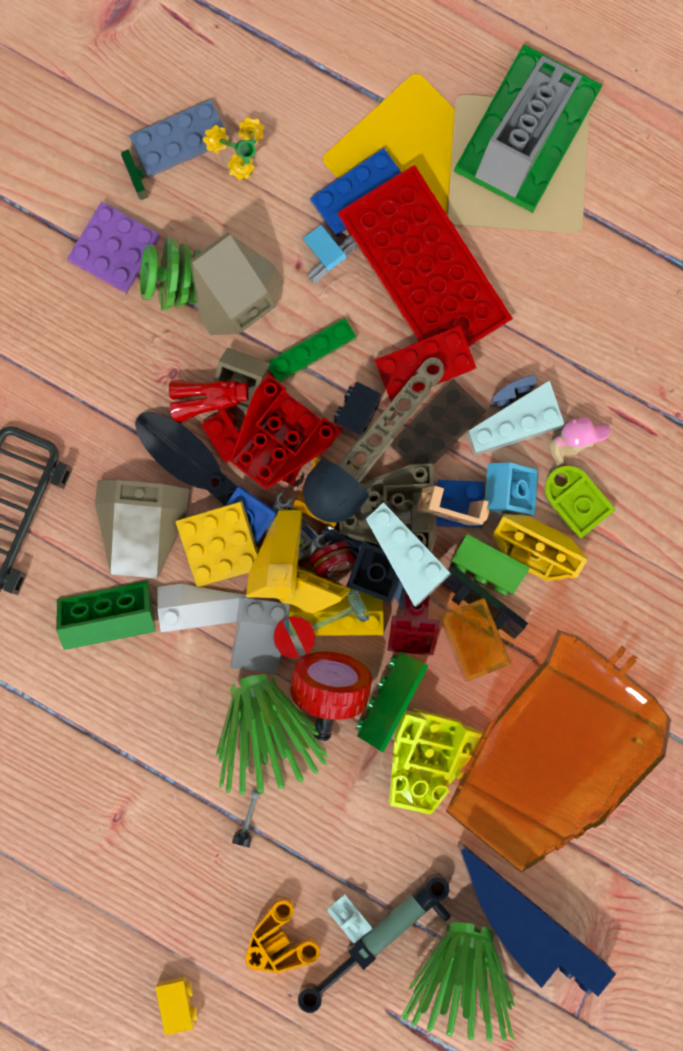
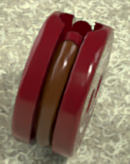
(332, 559)

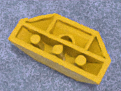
(539, 547)
(315, 592)

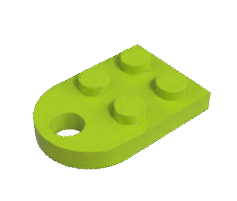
(578, 502)

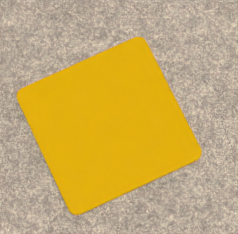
(412, 127)

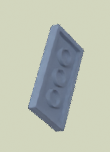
(175, 138)

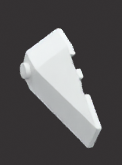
(195, 607)

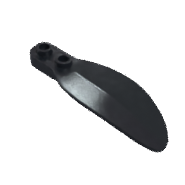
(182, 454)

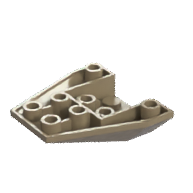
(233, 286)
(401, 494)
(139, 524)

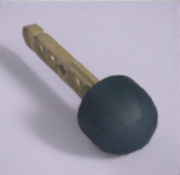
(334, 490)

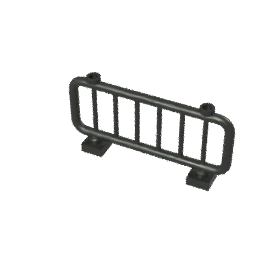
(59, 476)

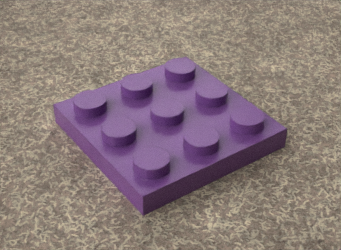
(112, 247)

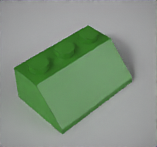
(489, 565)

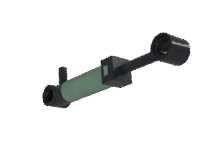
(381, 936)

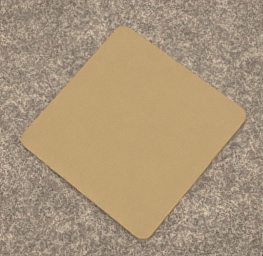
(476, 206)

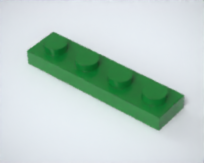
(311, 350)

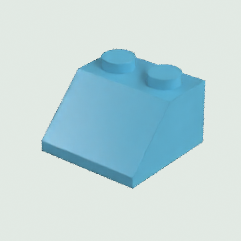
(511, 488)

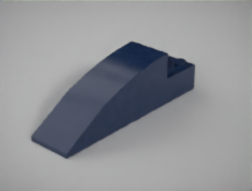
(531, 934)

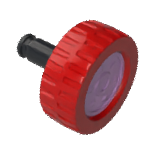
(330, 688)

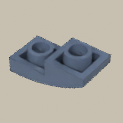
(507, 394)

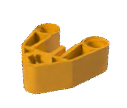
(288, 959)

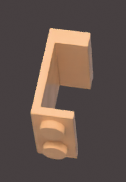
(430, 503)

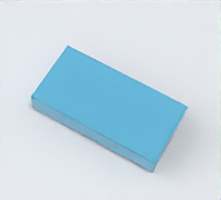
(324, 248)

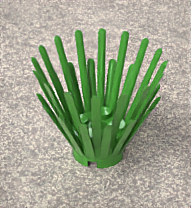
(257, 707)
(463, 959)

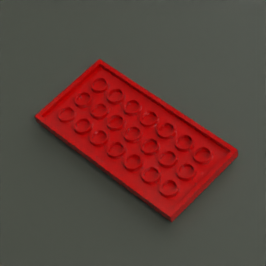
(423, 260)

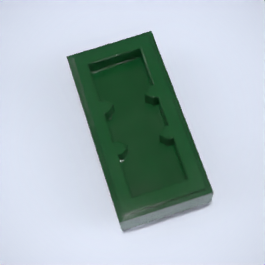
(136, 174)

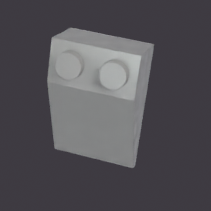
(254, 635)

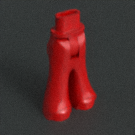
(218, 396)

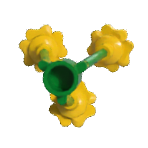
(241, 162)

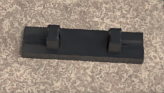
(470, 592)

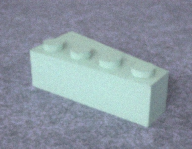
(412, 561)

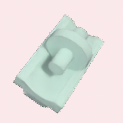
(349, 918)

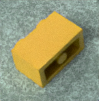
(176, 1005)

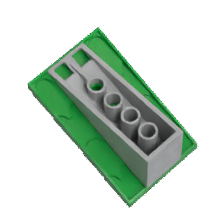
(527, 128)

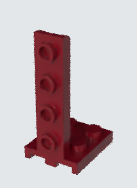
(414, 631)

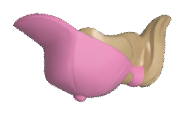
(576, 436)

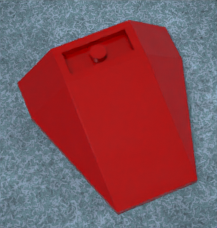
(279, 435)

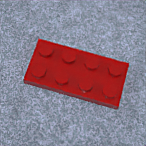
(403, 364)

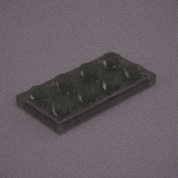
(438, 426)

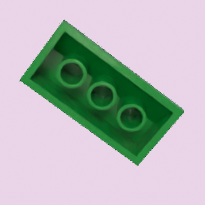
(105, 615)

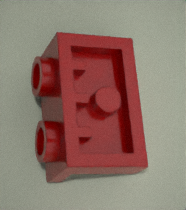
(222, 433)

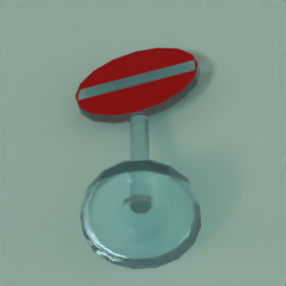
(296, 636)

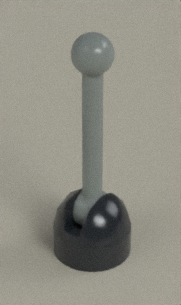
(243, 837)

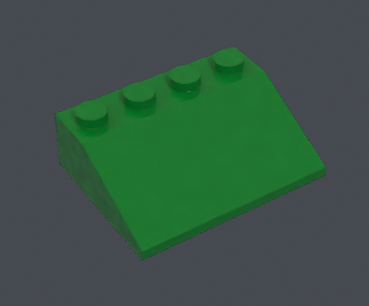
(392, 701)

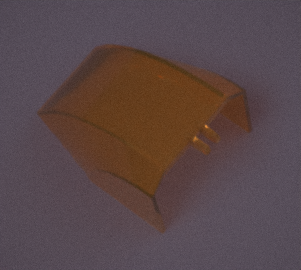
(560, 752)

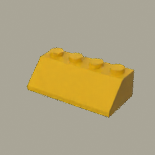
(349, 624)

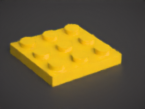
(218, 543)

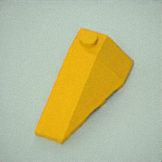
(277, 561)

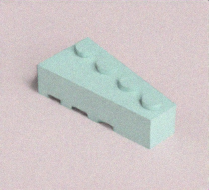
(524, 419)

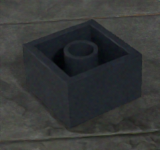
(358, 410)
(374, 574)

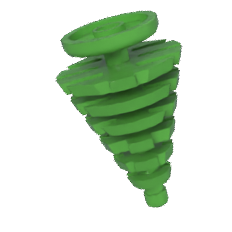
(173, 274)

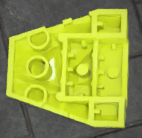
(428, 758)

